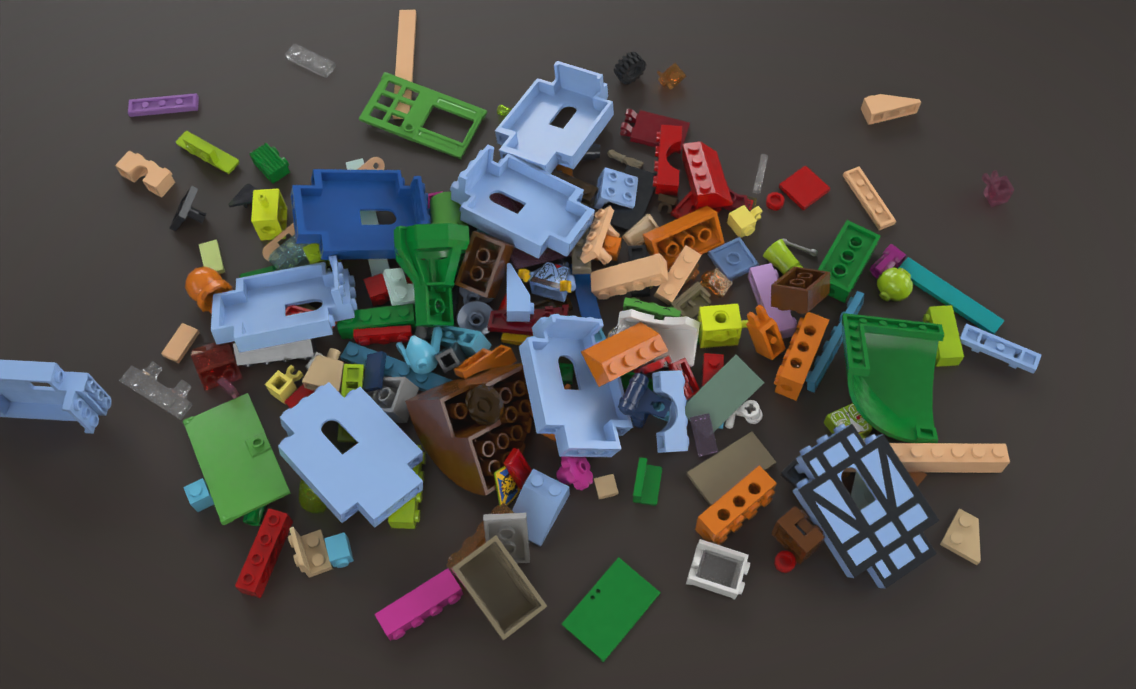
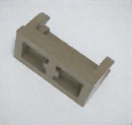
(692, 300)

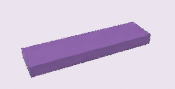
(163, 105)

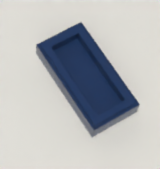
(374, 371)

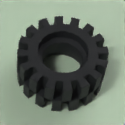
(630, 68)

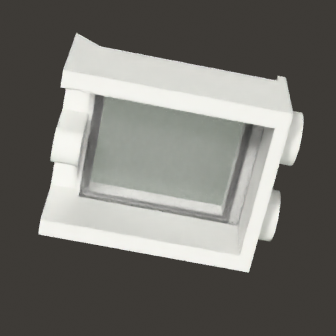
(718, 569)

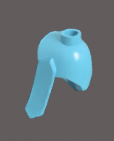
(420, 354)

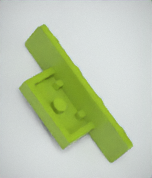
(207, 152)

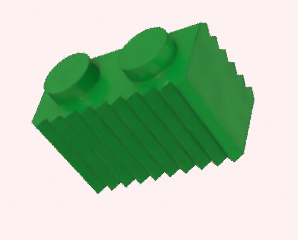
(270, 163)

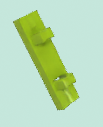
(352, 379)

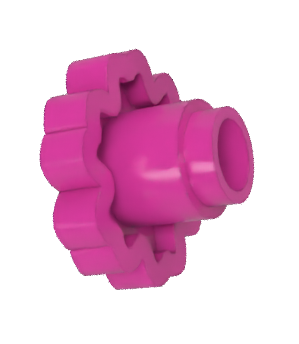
(576, 472)

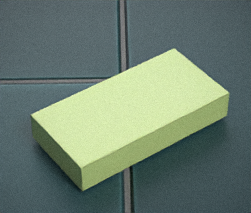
(212, 256)

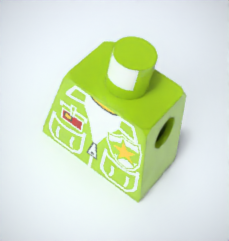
(848, 415)

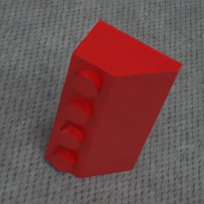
(705, 176)

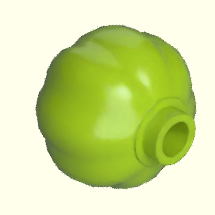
(894, 284)

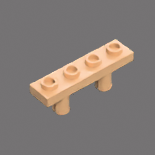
(599, 229)

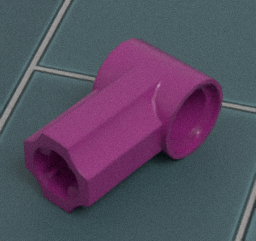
(890, 258)

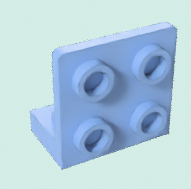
(616, 188)

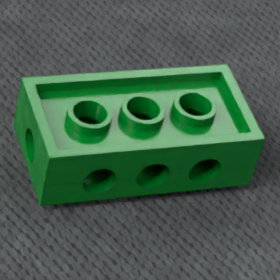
(848, 258)

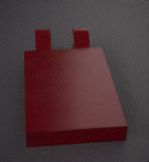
(647, 125)

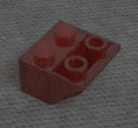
(216, 362)

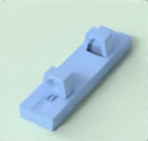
(1000, 348)

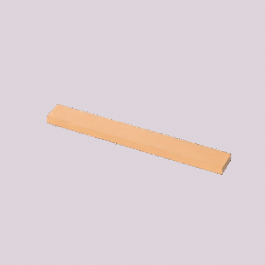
(405, 54)

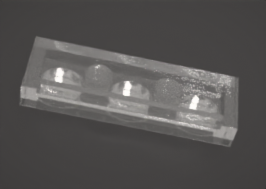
(310, 60)

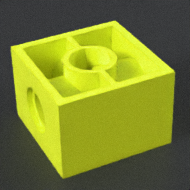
(268, 213)
(720, 325)

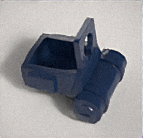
(639, 401)

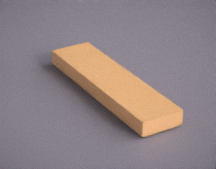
(869, 198)

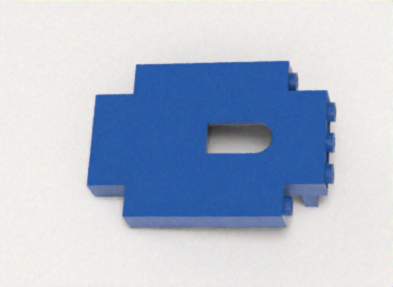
(332, 204)

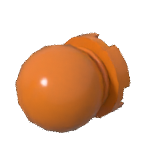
(202, 284)

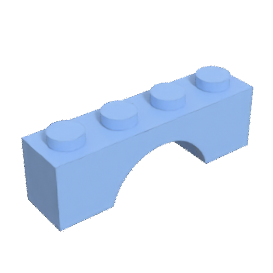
(674, 435)

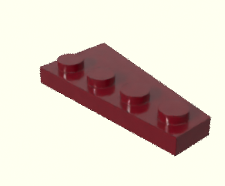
(499, 323)

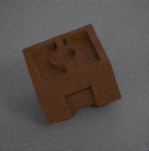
(798, 534)

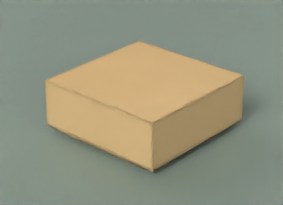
(606, 486)

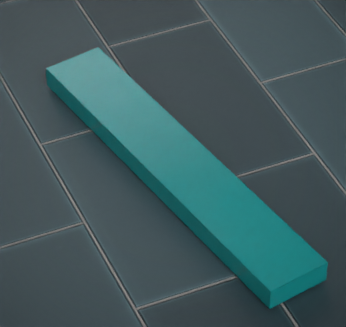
(950, 295)

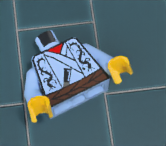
(550, 280)

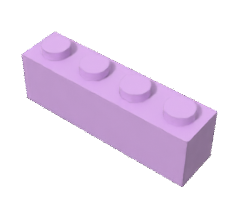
(761, 279)

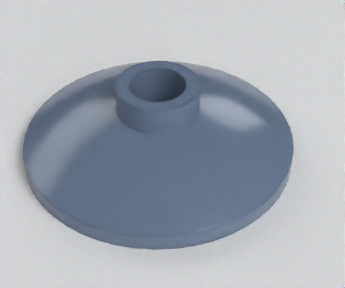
(472, 311)

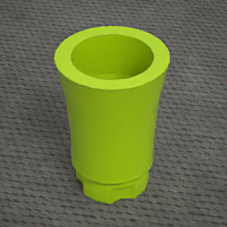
(781, 257)

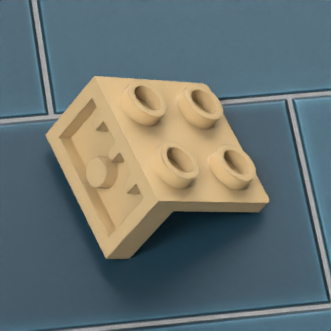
(310, 552)

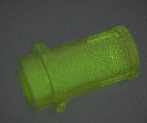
(503, 110)

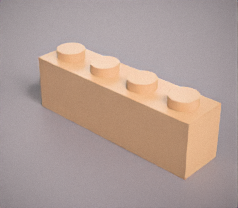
(629, 276)

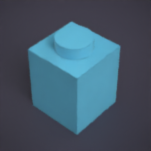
(199, 495)
(339, 550)

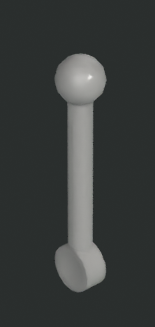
(813, 252)

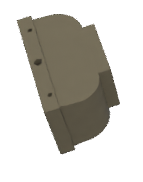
(499, 587)

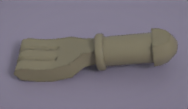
(623, 159)

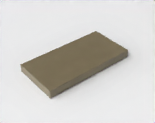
(729, 467)

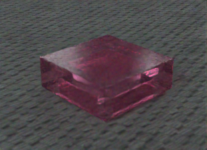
(228, 388)

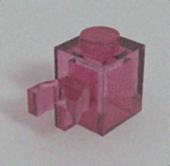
(997, 189)

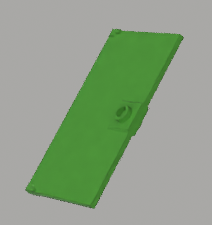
(236, 458)

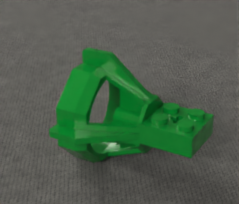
(434, 275)

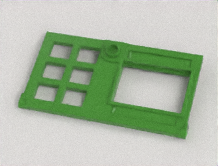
(421, 108)

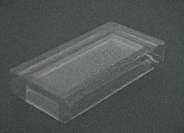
(760, 173)

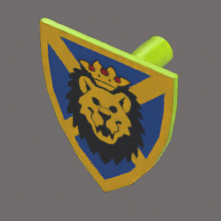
(506, 486)

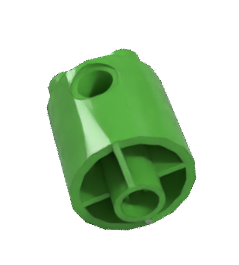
(445, 210)

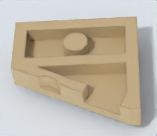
(963, 537)

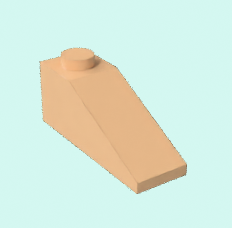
(888, 107)

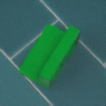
(647, 483)

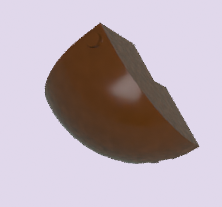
(457, 443)

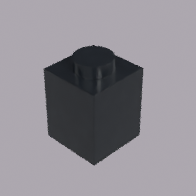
(450, 357)

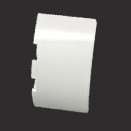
(678, 333)

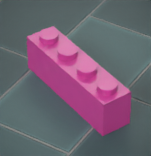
(419, 604)

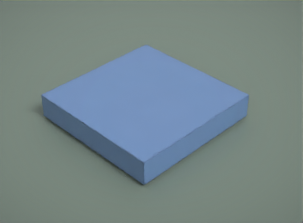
(733, 258)

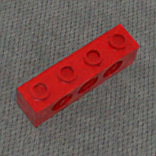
(264, 553)

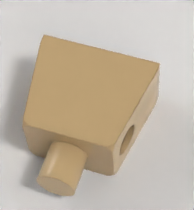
(325, 370)

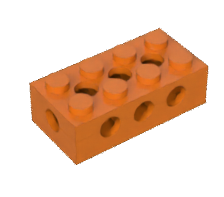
(800, 355)
(736, 506)

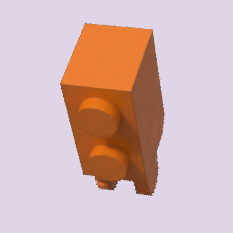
(765, 333)

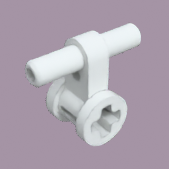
(744, 411)

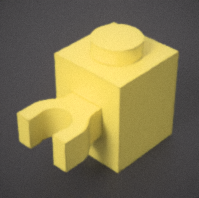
(743, 221)
(282, 385)

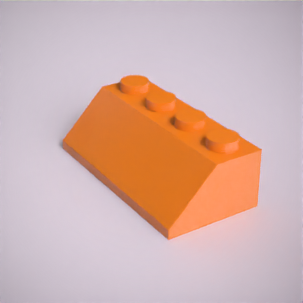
(696, 230)
(623, 352)

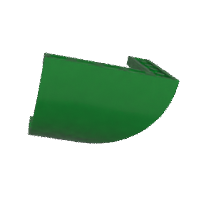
(892, 374)

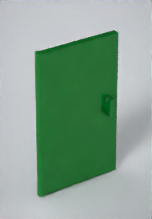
(609, 615)

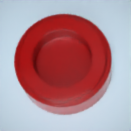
(775, 201)
(785, 561)

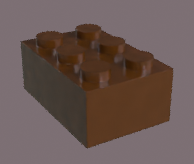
(484, 264)
(800, 289)

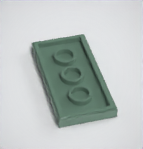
(724, 392)

